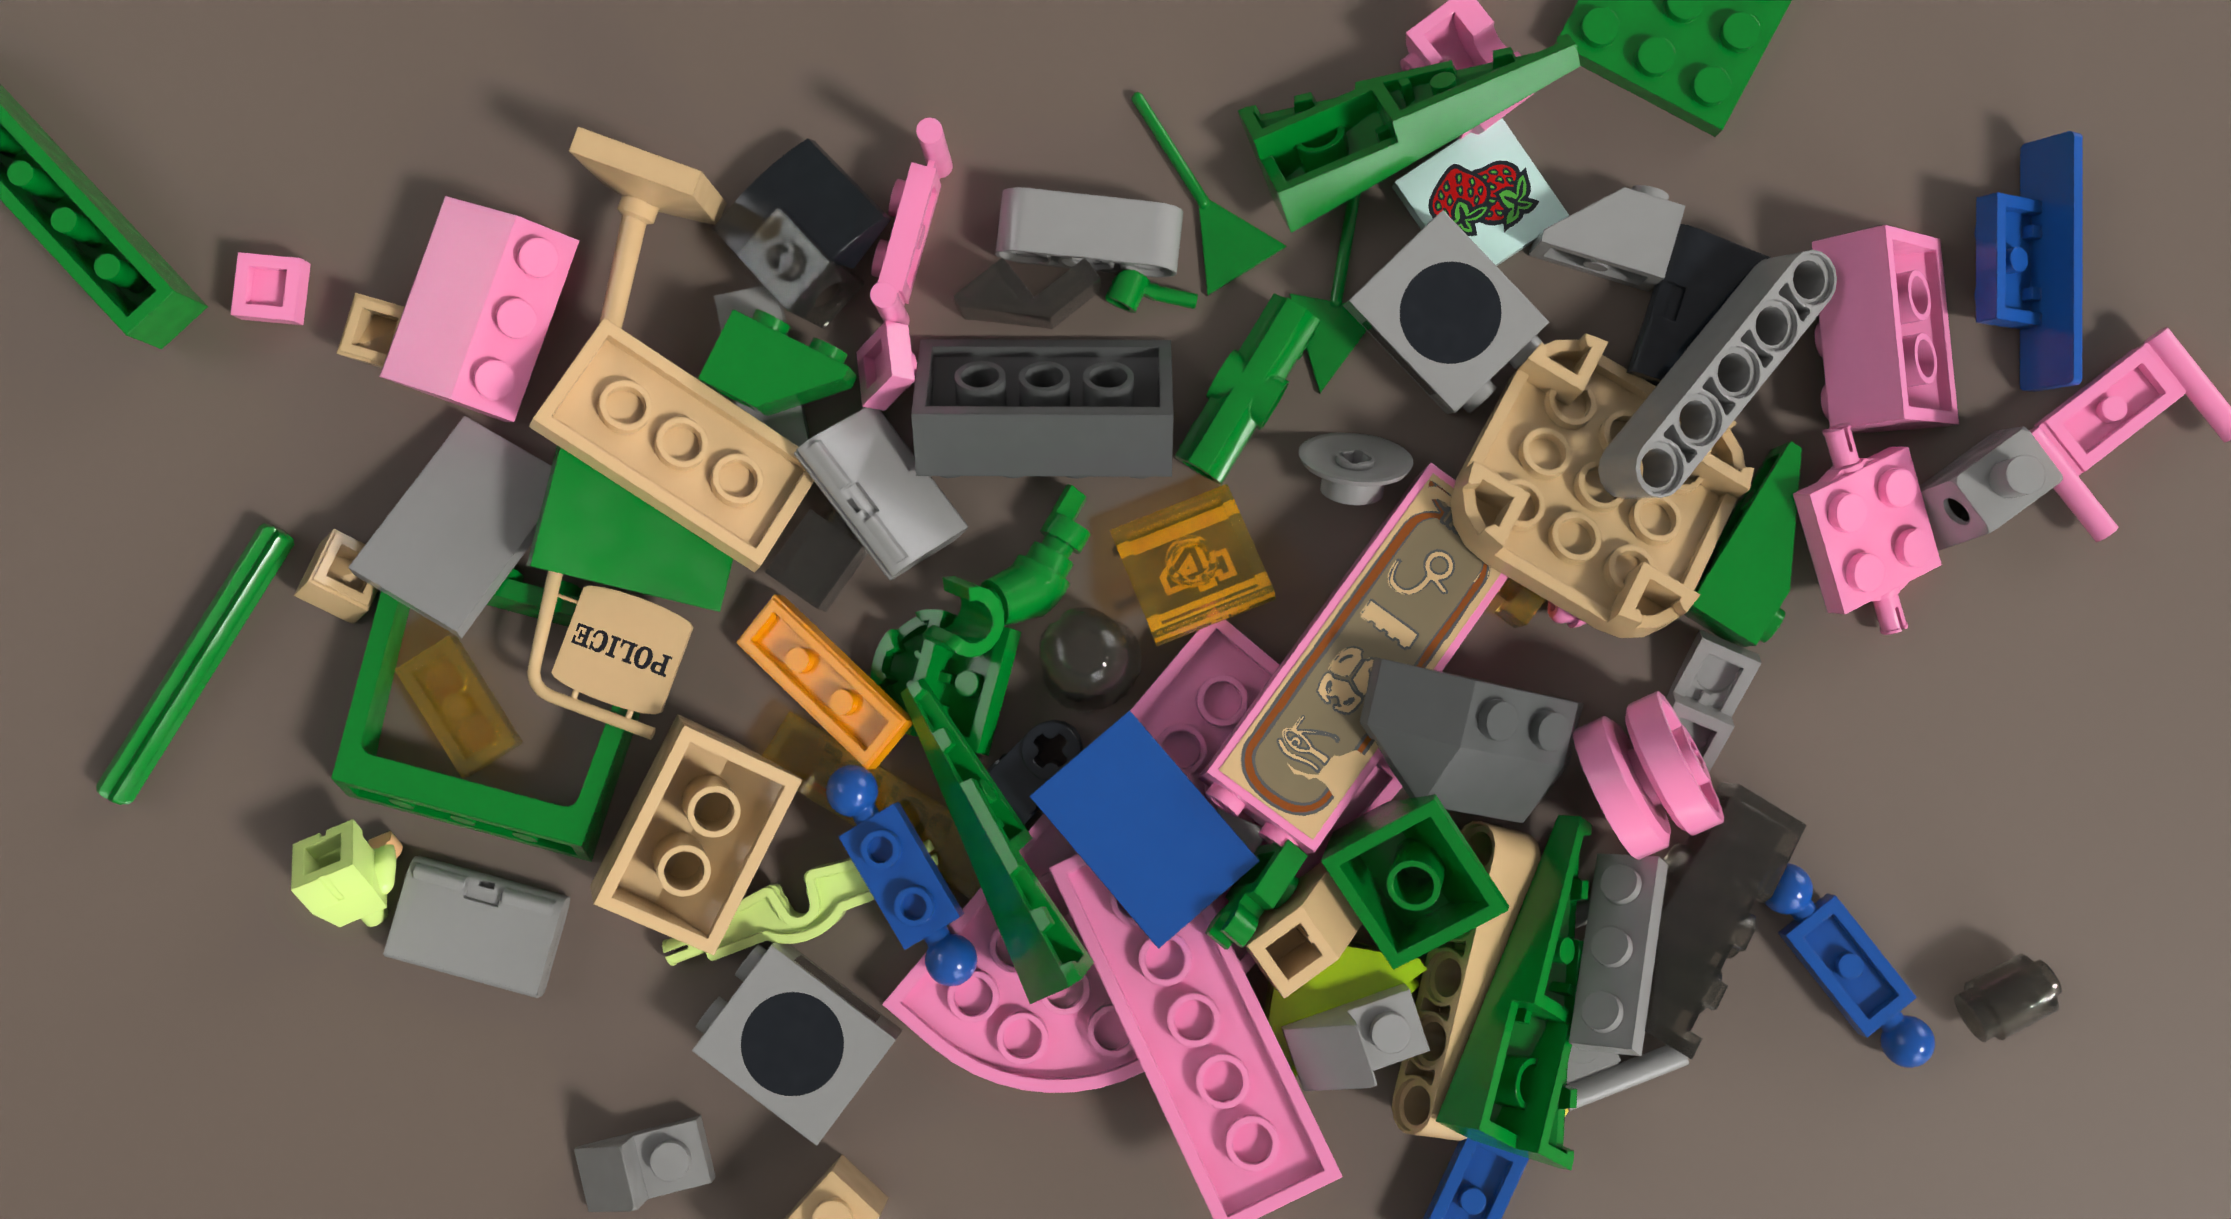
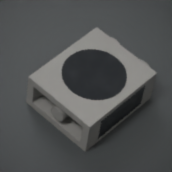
(1448, 316)
(794, 1038)

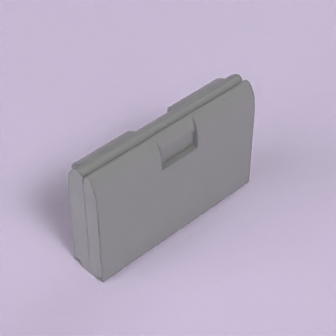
(876, 491)
(477, 926)

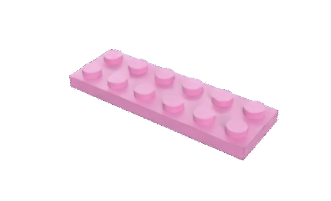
(1204, 1054)

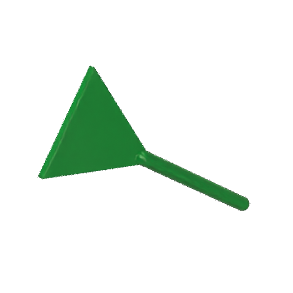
(1228, 241)

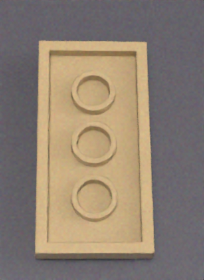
(675, 445)

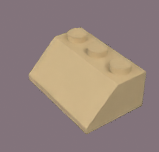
(694, 836)

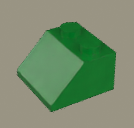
(1411, 877)

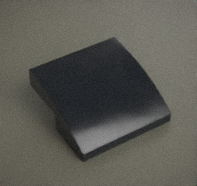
(816, 197)

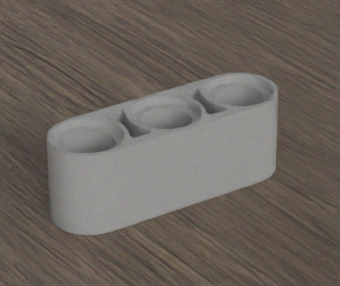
(1105, 230)

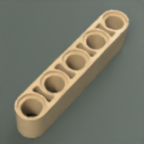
(1459, 980)

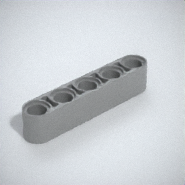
(1717, 375)

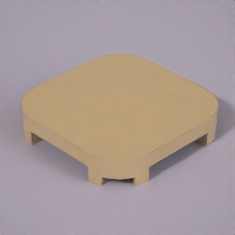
(1543, 518)

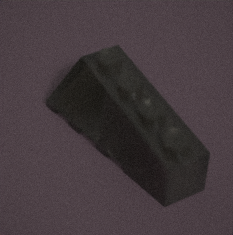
(1708, 908)

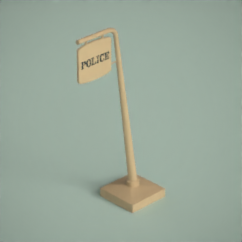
(617, 642)

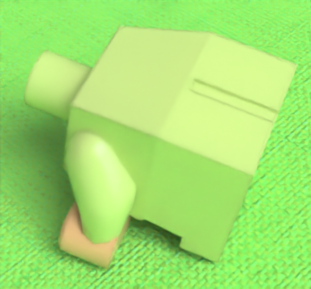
(345, 875)

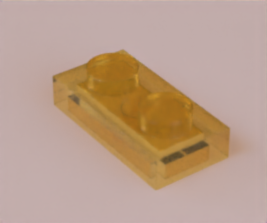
(458, 706)

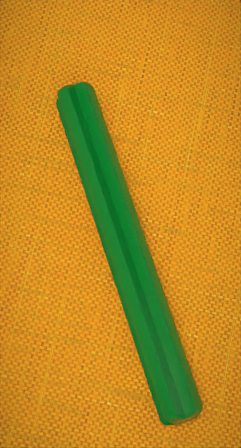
(195, 664)

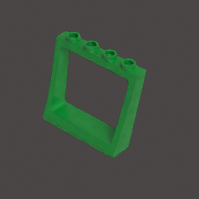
(457, 801)

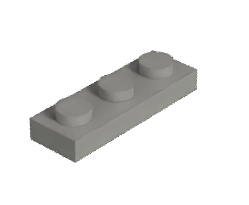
(1618, 954)

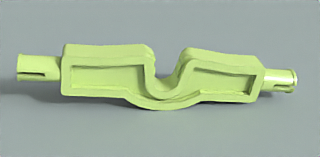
(770, 917)

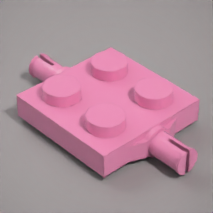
(1866, 529)

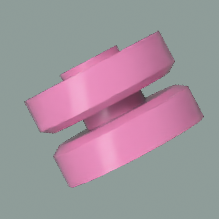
(1647, 775)

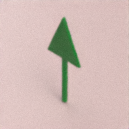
(1338, 328)

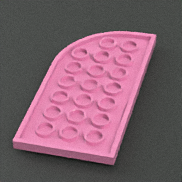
(1076, 1035)

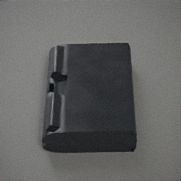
(1695, 286)

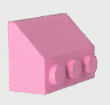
(479, 308)
(1886, 333)

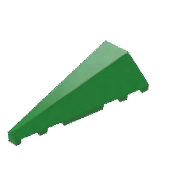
(1515, 1063)

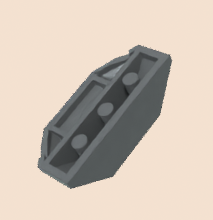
(1468, 739)

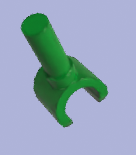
(1130, 287)

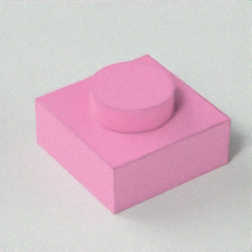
(270, 288)
(886, 365)

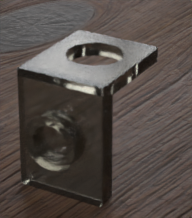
(797, 270)

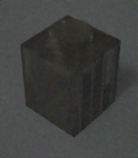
(818, 559)

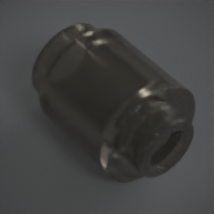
(2009, 998)

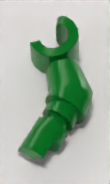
(1020, 591)

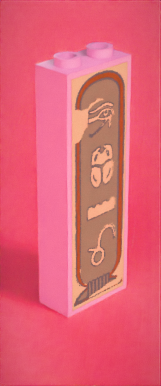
(1301, 740)

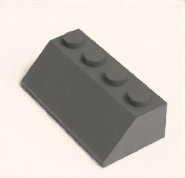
(1043, 408)

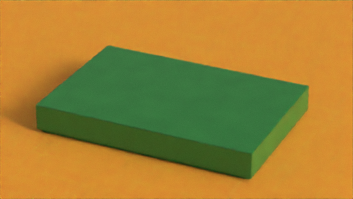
(618, 540)

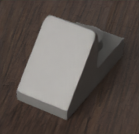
(1354, 1039)
(644, 1164)

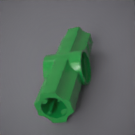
(1247, 388)

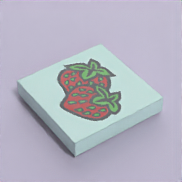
(1486, 190)

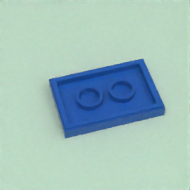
(1144, 829)

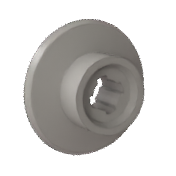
(1354, 465)

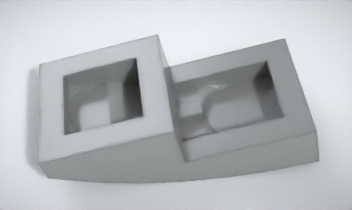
(1710, 690)

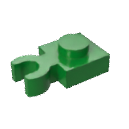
(1260, 889)

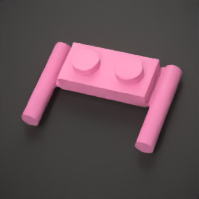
(913, 207)
(2116, 408)

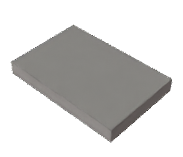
(458, 528)

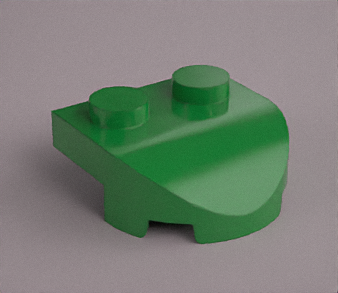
(965, 686)

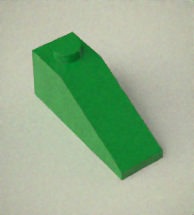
(1753, 556)

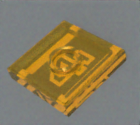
(1192, 564)

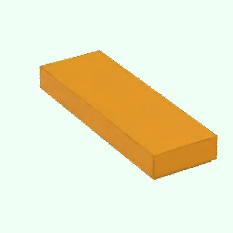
(825, 682)

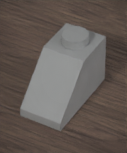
(1617, 238)

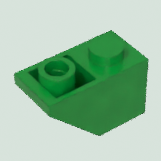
(770, 370)

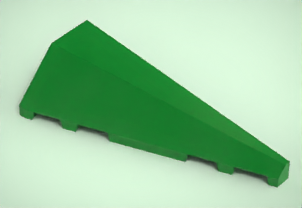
(1345, 144)
(1033, 929)

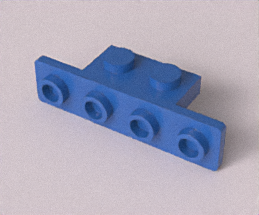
(2034, 261)

